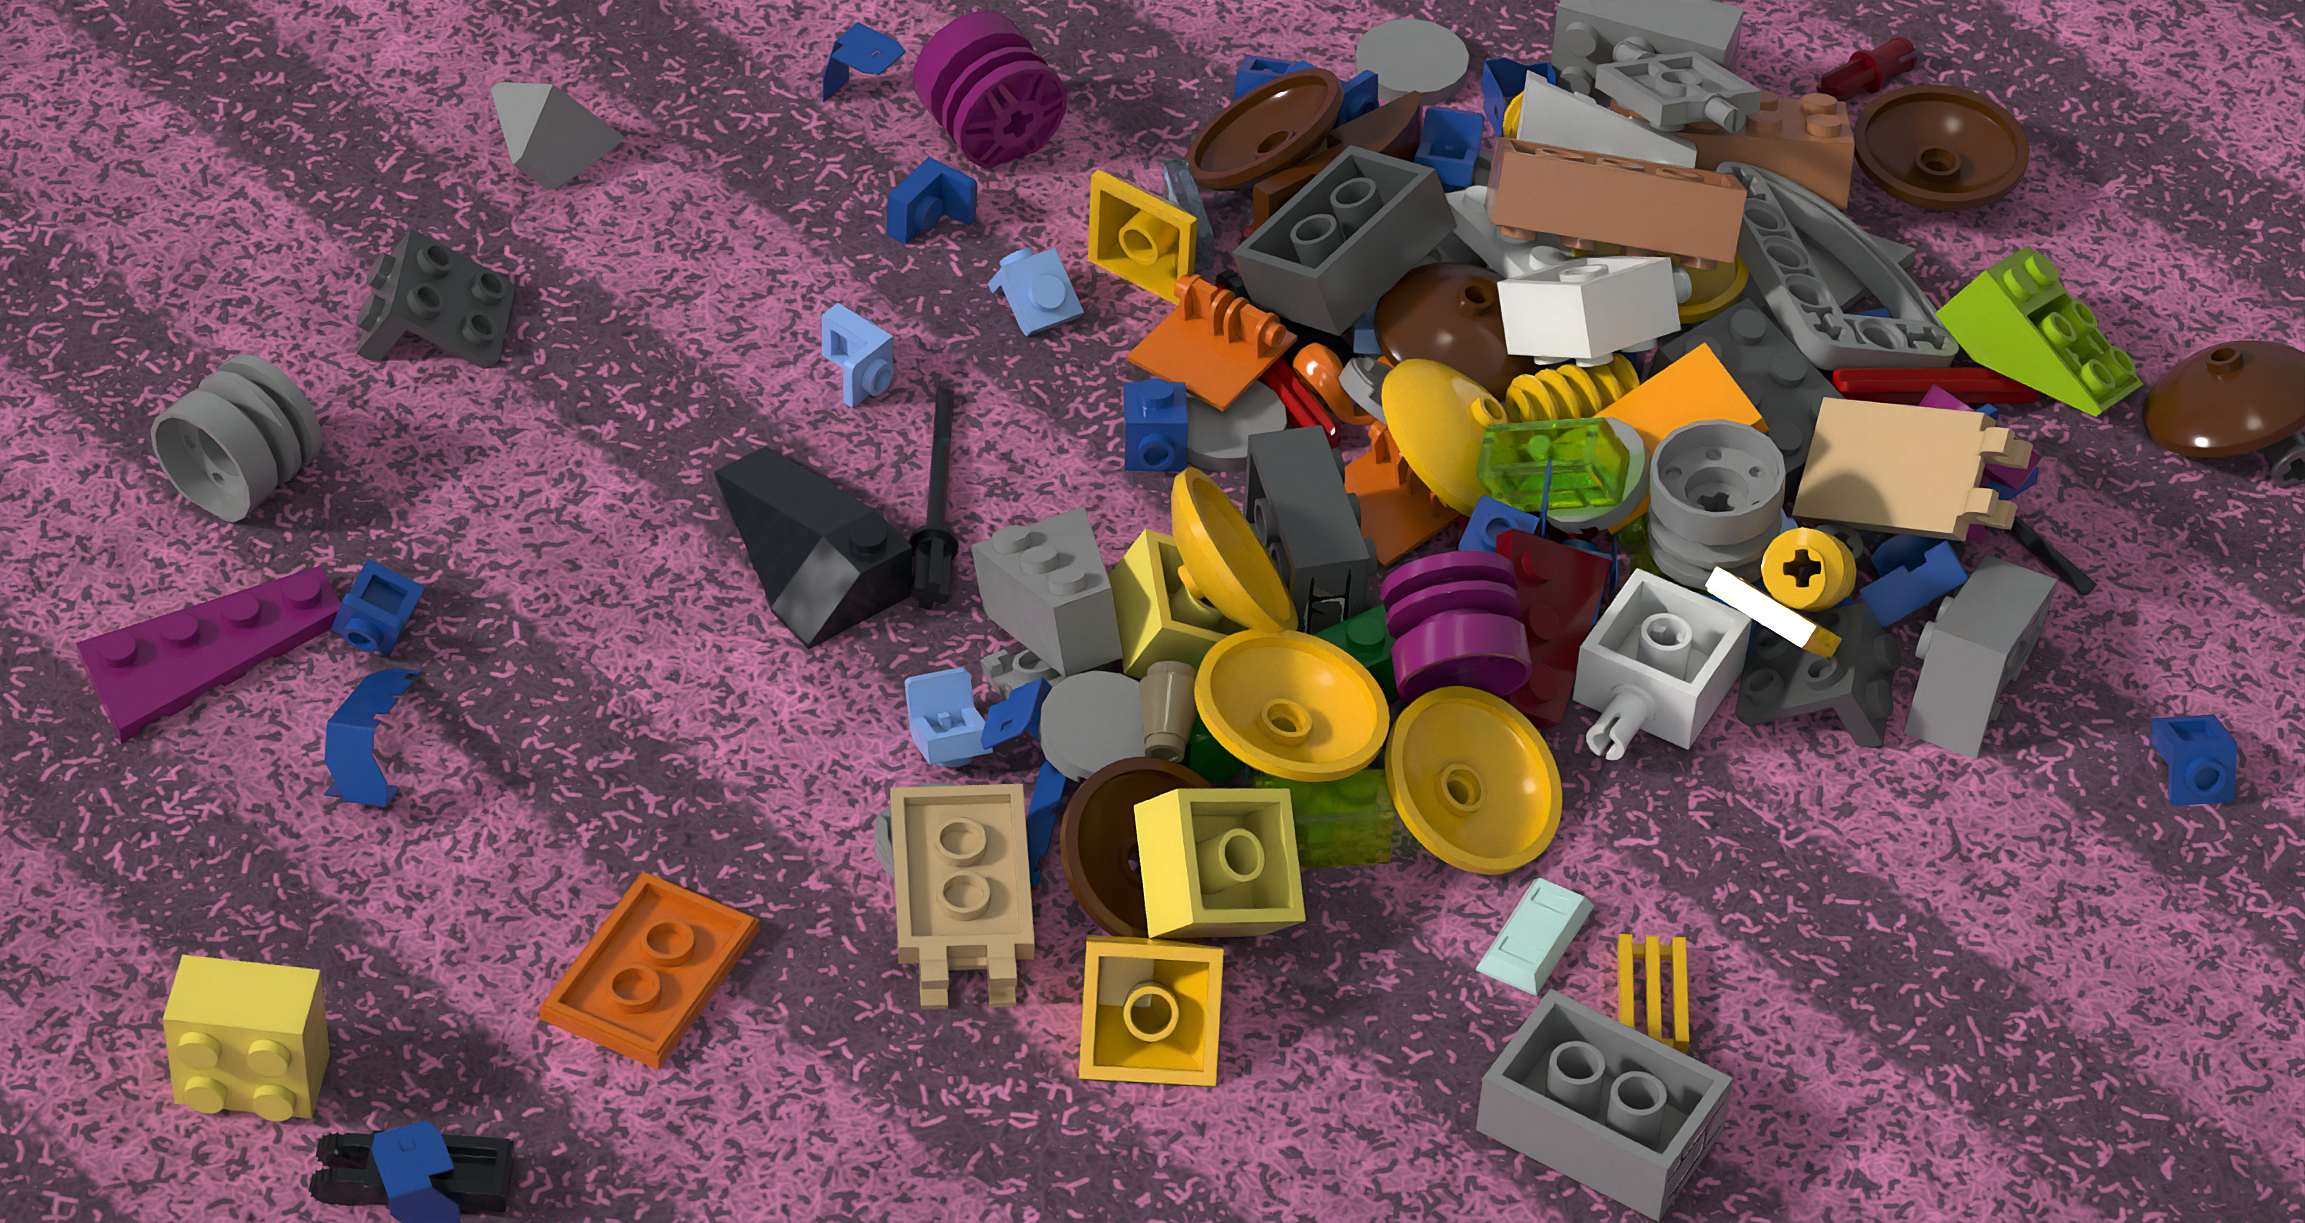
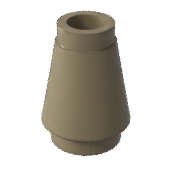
(1168, 709)

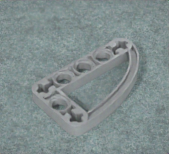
(1803, 299)

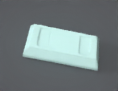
(1535, 936)

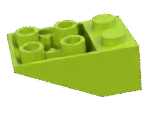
(2037, 334)

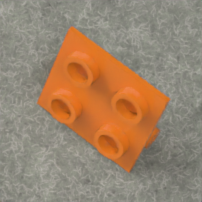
(1212, 343)
(1393, 500)

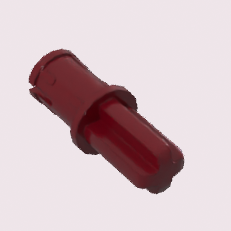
(1868, 70)

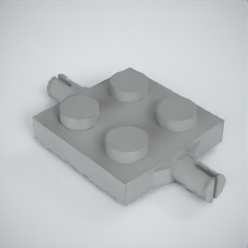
(1677, 89)

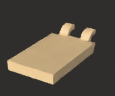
(1906, 469)
(962, 886)

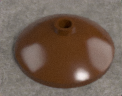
(1266, 130)
(1940, 147)
(1451, 318)
(2228, 399)
(1102, 838)

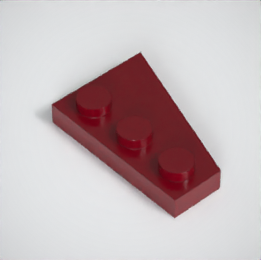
(1558, 603)

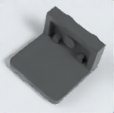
(437, 298)
(1856, 681)

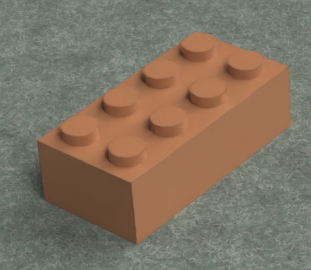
(1794, 138)
(1614, 201)

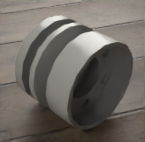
(236, 437)
(1714, 501)

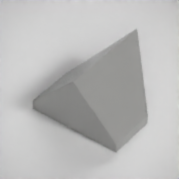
(550, 132)

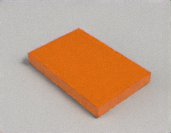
(649, 970)

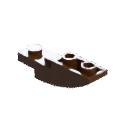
(1388, 130)

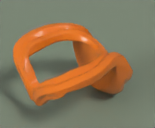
(1320, 372)

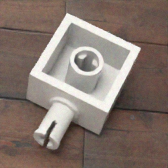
(1592, 308)
(1658, 663)

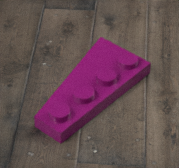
(182, 654)

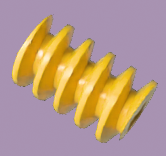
(1569, 391)
(1796, 550)

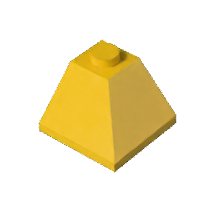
(1140, 235)
(1150, 1011)

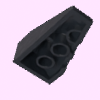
(814, 546)

